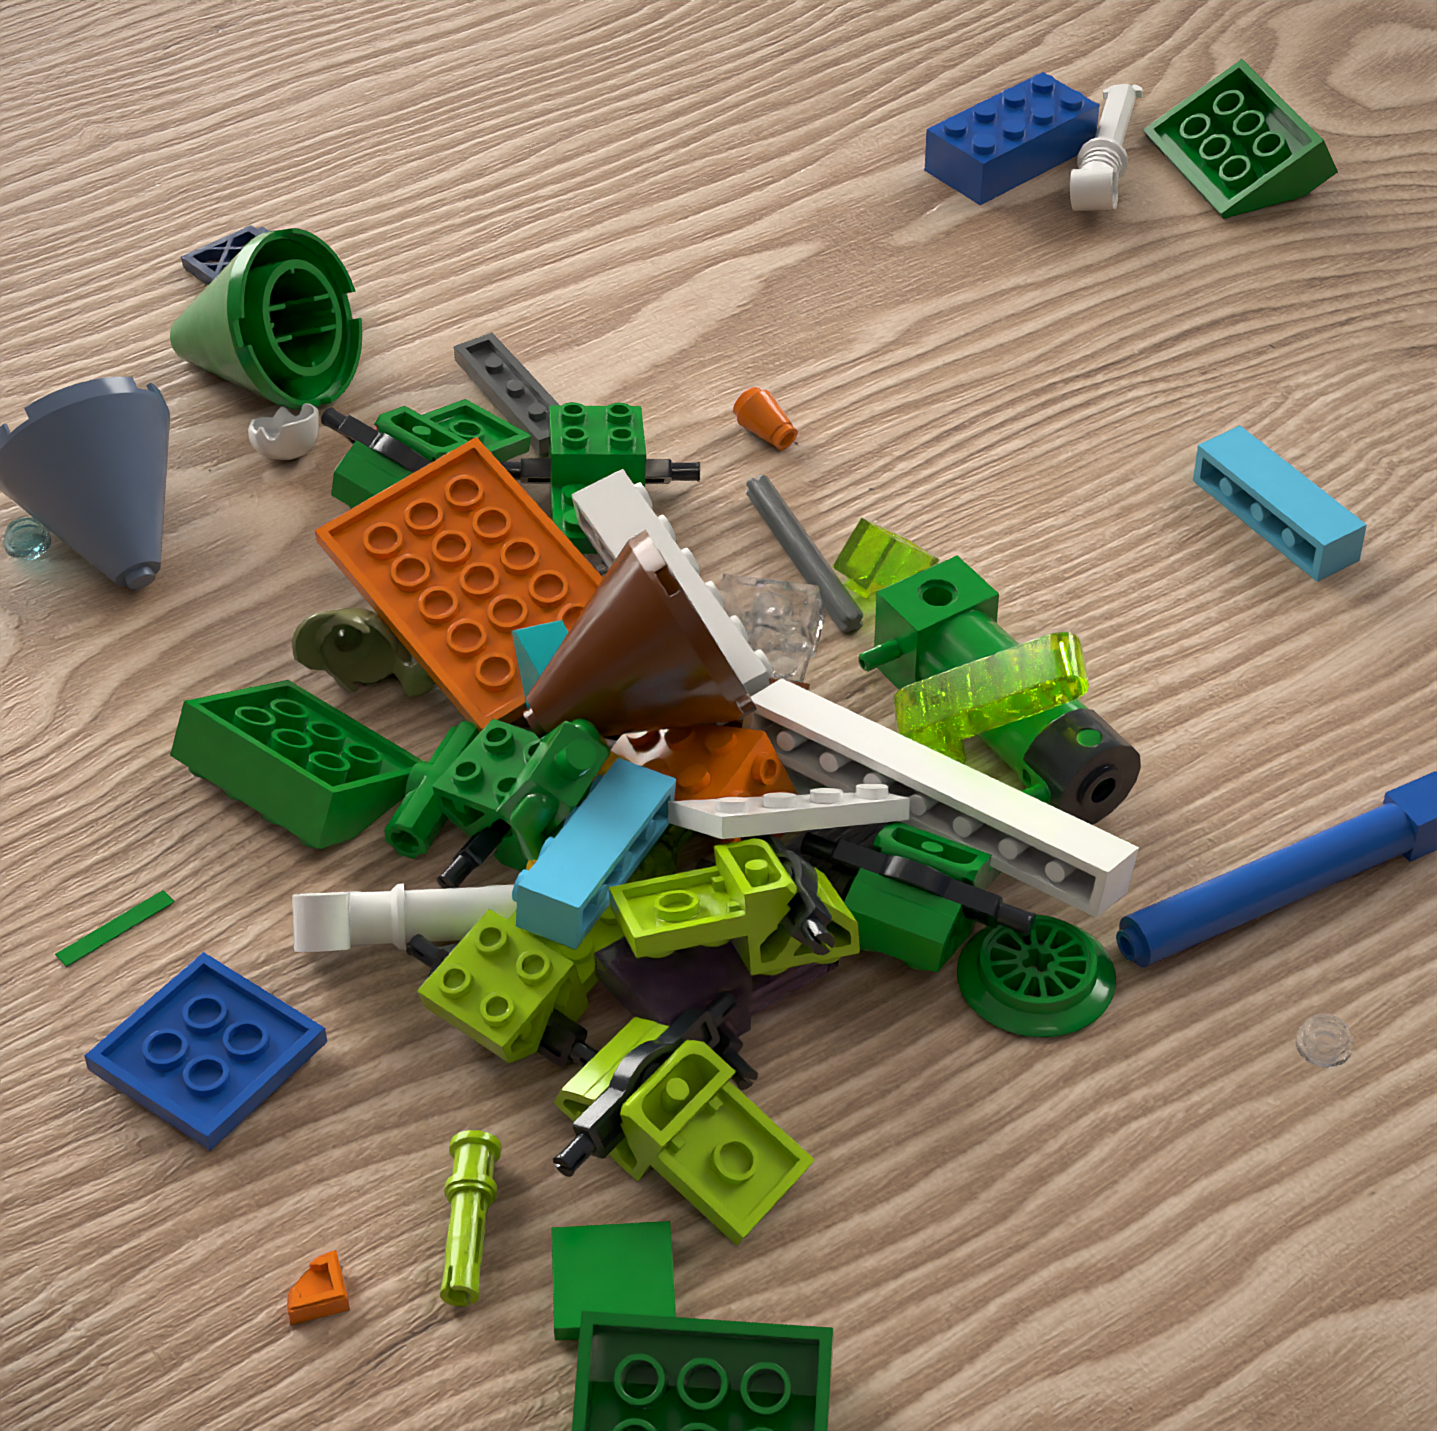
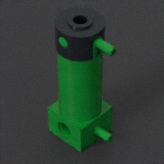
(950, 620)

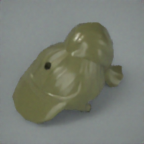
(357, 649)

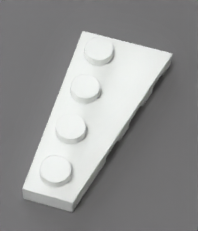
(789, 812)

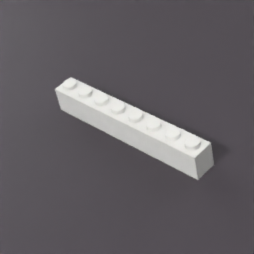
(947, 797)

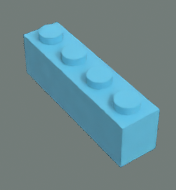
(1279, 503)
(592, 852)

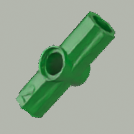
(418, 816)

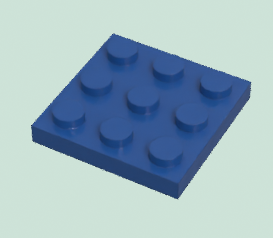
(206, 1050)

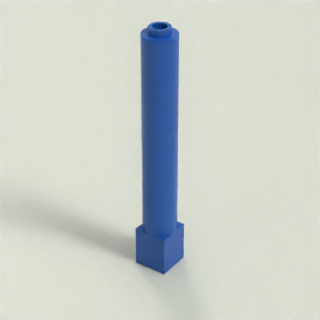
(1398, 827)

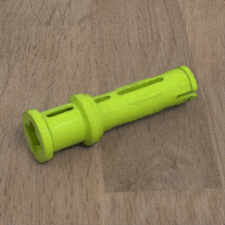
(470, 1195)

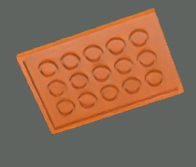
(456, 567)

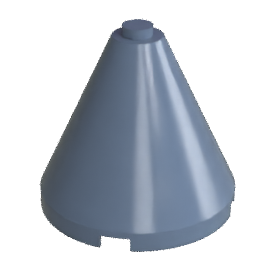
(95, 473)

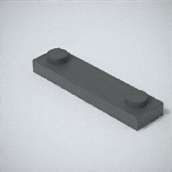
(508, 386)

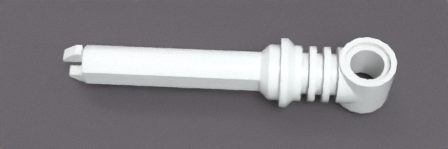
(1104, 159)

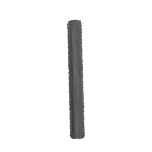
(804, 553)

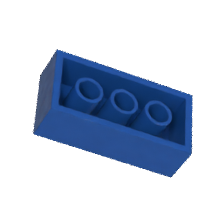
(1010, 137)

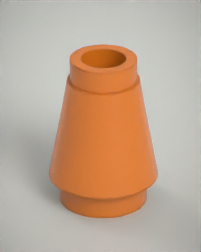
(763, 416)

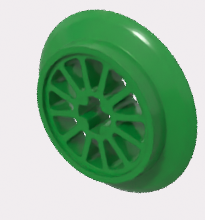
(1076, 976)

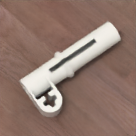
(394, 916)

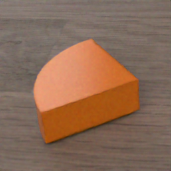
(318, 1291)

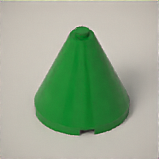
(276, 321)

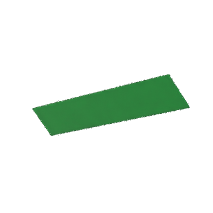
(114, 928)

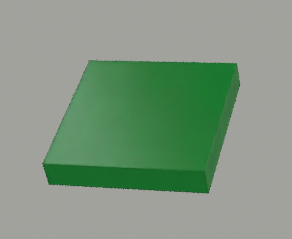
(611, 1271)

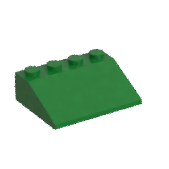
(1242, 144)
(293, 760)
(700, 1375)

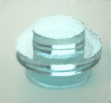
(26, 538)

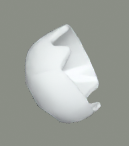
(285, 434)

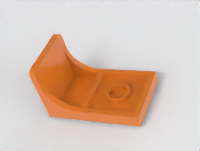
(710, 762)

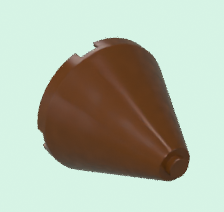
(638, 657)

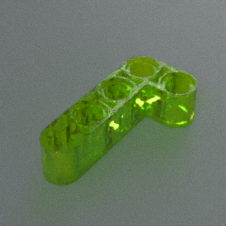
(991, 693)

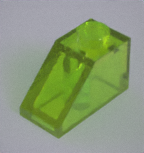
(879, 558)

